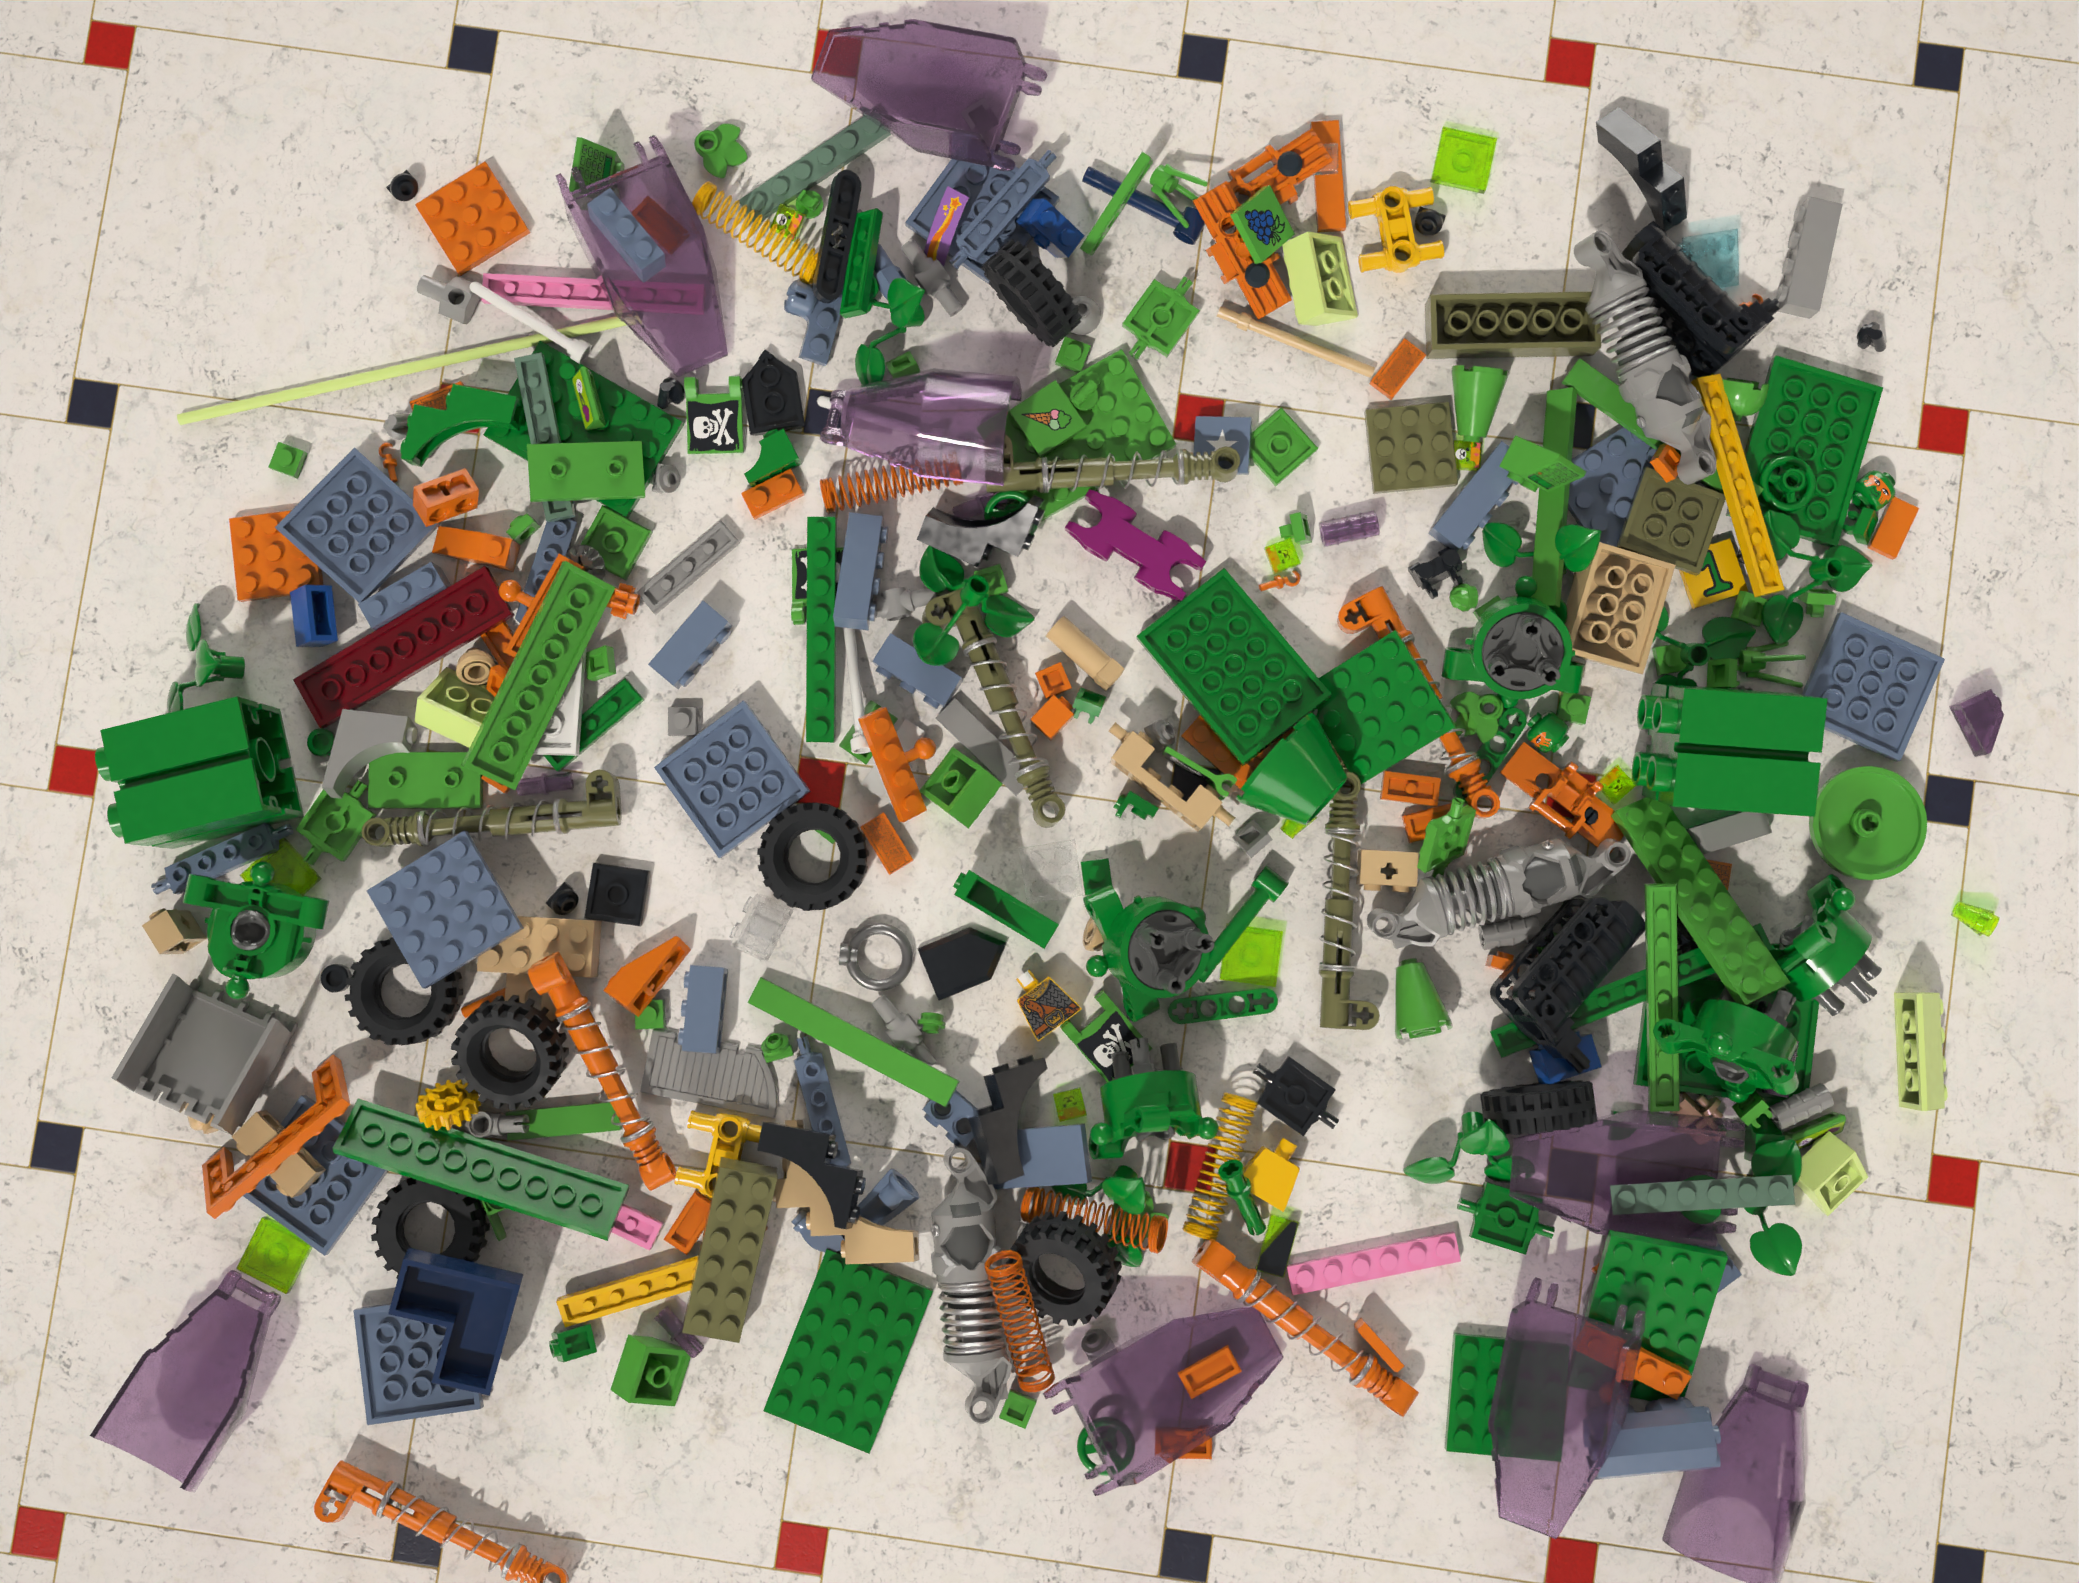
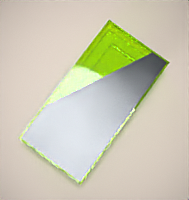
(1277, 1245)

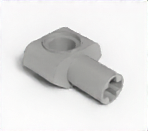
(447, 294)

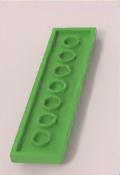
(538, 675)
(1702, 901)

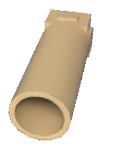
(1085, 653)

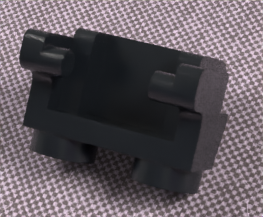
(1436, 570)

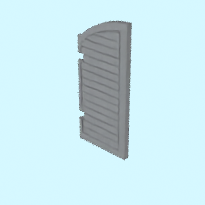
(710, 1079)

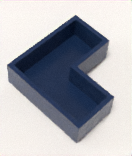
(470, 1302)

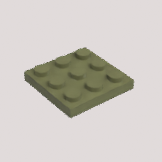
(1410, 447)
(1671, 521)

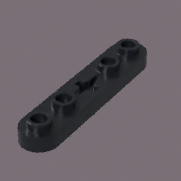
(840, 213)

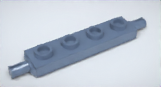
(1002, 209)
(554, 541)
(223, 857)
(819, 1098)

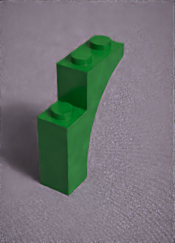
(466, 410)
(1005, 908)

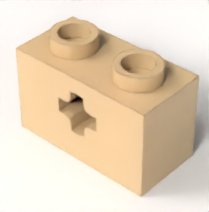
(1404, 874)
(173, 931)

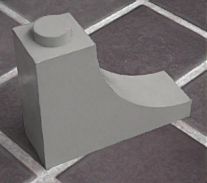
(362, 739)

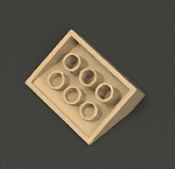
(1617, 607)

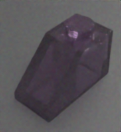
(1979, 720)

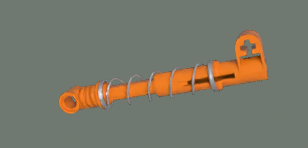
(1463, 765)
(573, 1010)
(1299, 1323)
(428, 1521)

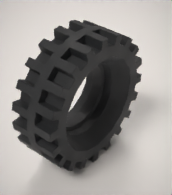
(1031, 293)
(775, 855)
(378, 1019)
(486, 1073)
(1540, 1107)
(465, 1211)
(1080, 1246)

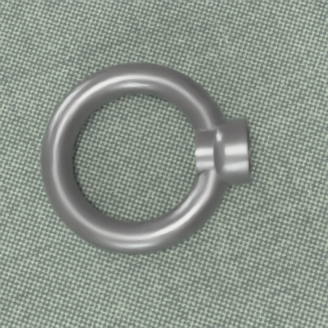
(849, 953)

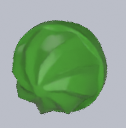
(1464, 597)

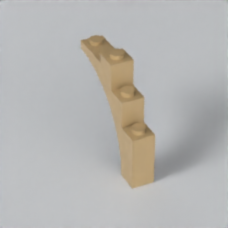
(864, 1241)

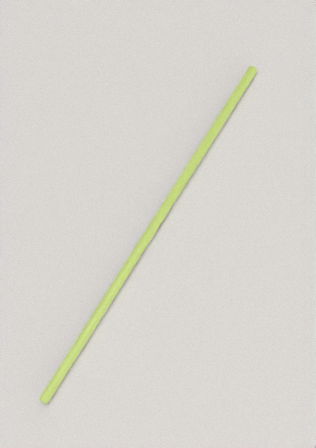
(393, 371)

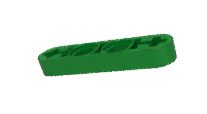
(1495, 758)
(1222, 1003)

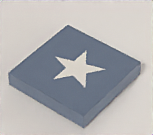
(1220, 432)

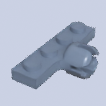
(820, 317)

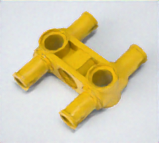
(1396, 229)
(722, 1146)

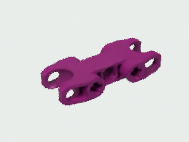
(1117, 535)

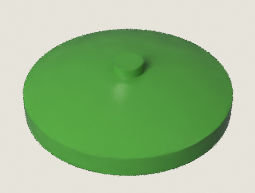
(1868, 823)

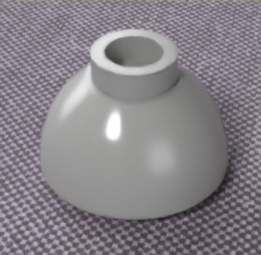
(1090, 315)

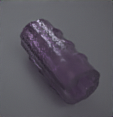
(1349, 528)

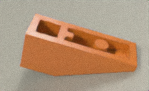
(477, 547)
(643, 978)

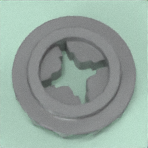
(589, 558)

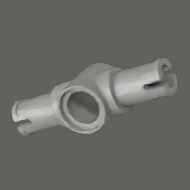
(932, 277)
(899, 602)
(903, 1030)
(498, 1124)

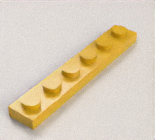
(627, 1292)

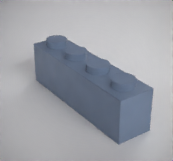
(1474, 503)
(859, 571)

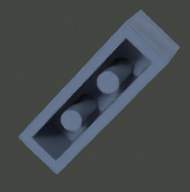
(626, 235)
(404, 595)
(691, 645)
(902, 662)
(703, 1009)

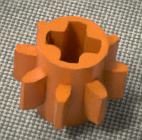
(624, 601)

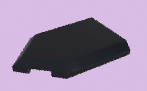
(772, 396)
(961, 961)

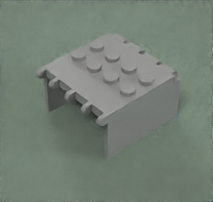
(203, 1055)

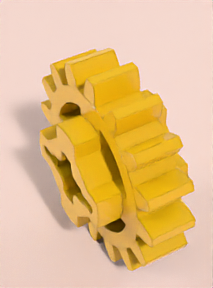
(447, 1105)

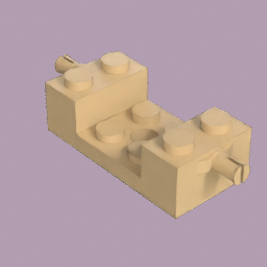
(1133, 755)

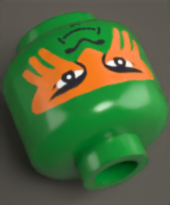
(1873, 490)
(1547, 732)

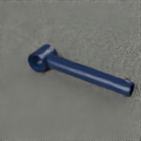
(1150, 206)

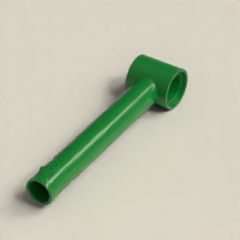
(1267, 887)

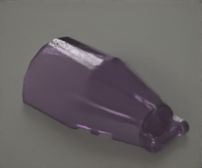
(929, 423)
(192, 1385)
(1749, 1507)

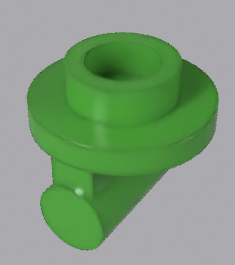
(1084, 395)
(776, 1047)

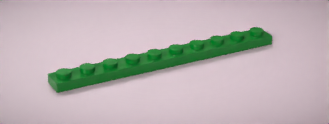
(1615, 998)

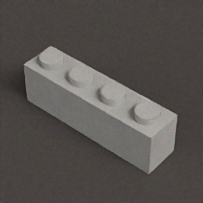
(1809, 257)

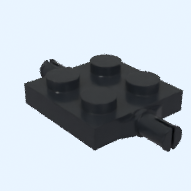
(1295, 1096)

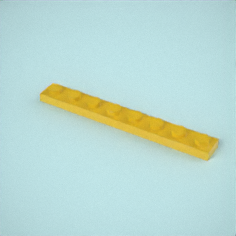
(1739, 489)

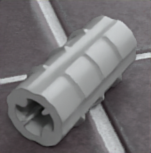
(1508, 932)
(1801, 1106)

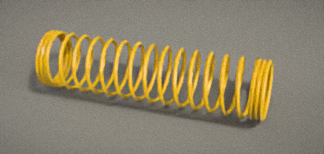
(701, 202)
(1245, 1105)

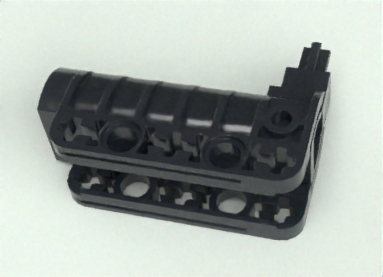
(1694, 303)
(1566, 972)

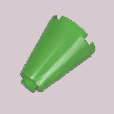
(1476, 399)
(1417, 1002)

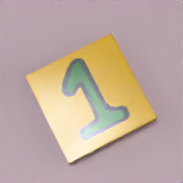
(1718, 578)

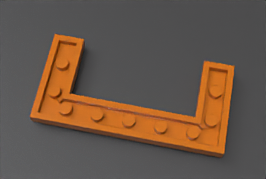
(225, 1186)

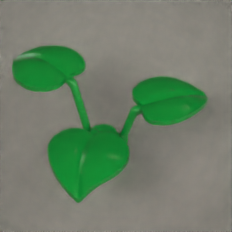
(905, 312)
(1572, 541)
(1839, 567)
(943, 572)
(1723, 639)
(206, 663)
(1474, 1139)
(1128, 1193)
(1780, 1245)

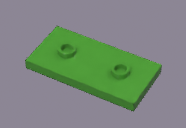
(585, 471)
(424, 782)

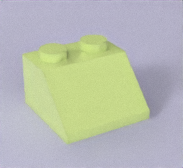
(1830, 1172)

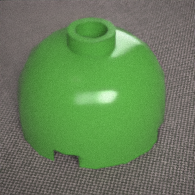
(1744, 396)

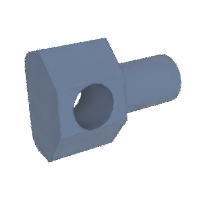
(885, 271)

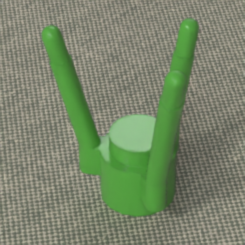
(1165, 180)
(1753, 661)

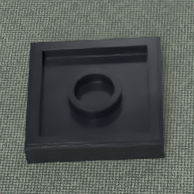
(617, 894)

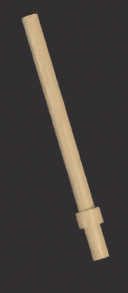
(1244, 321)

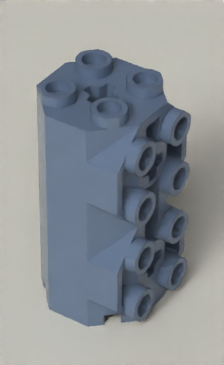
(1664, 1439)

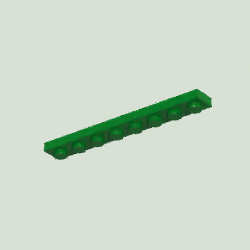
(821, 629)

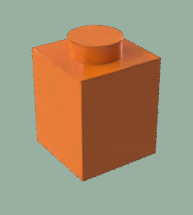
(1053, 716)

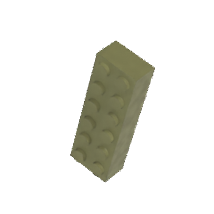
(1510, 325)
(730, 1250)

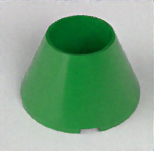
(1296, 775)

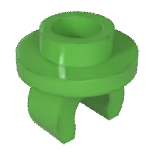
(809, 203)

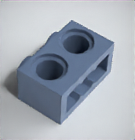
(959, 1109)

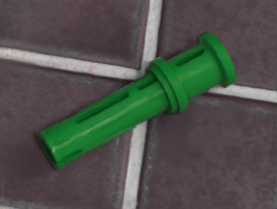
(1239, 1188)

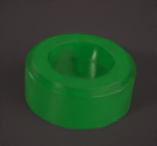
(321, 742)

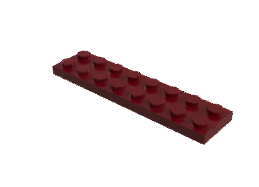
(403, 647)

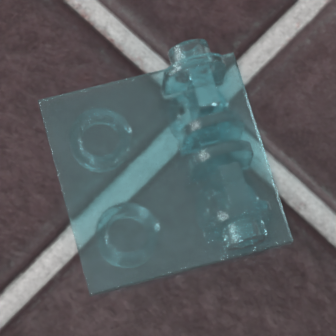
(1715, 255)

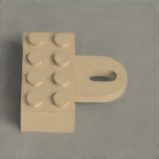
(573, 938)

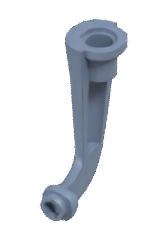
(881, 1205)

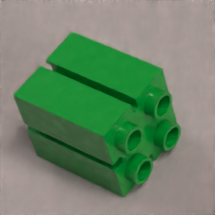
(1730, 749)
(198, 774)

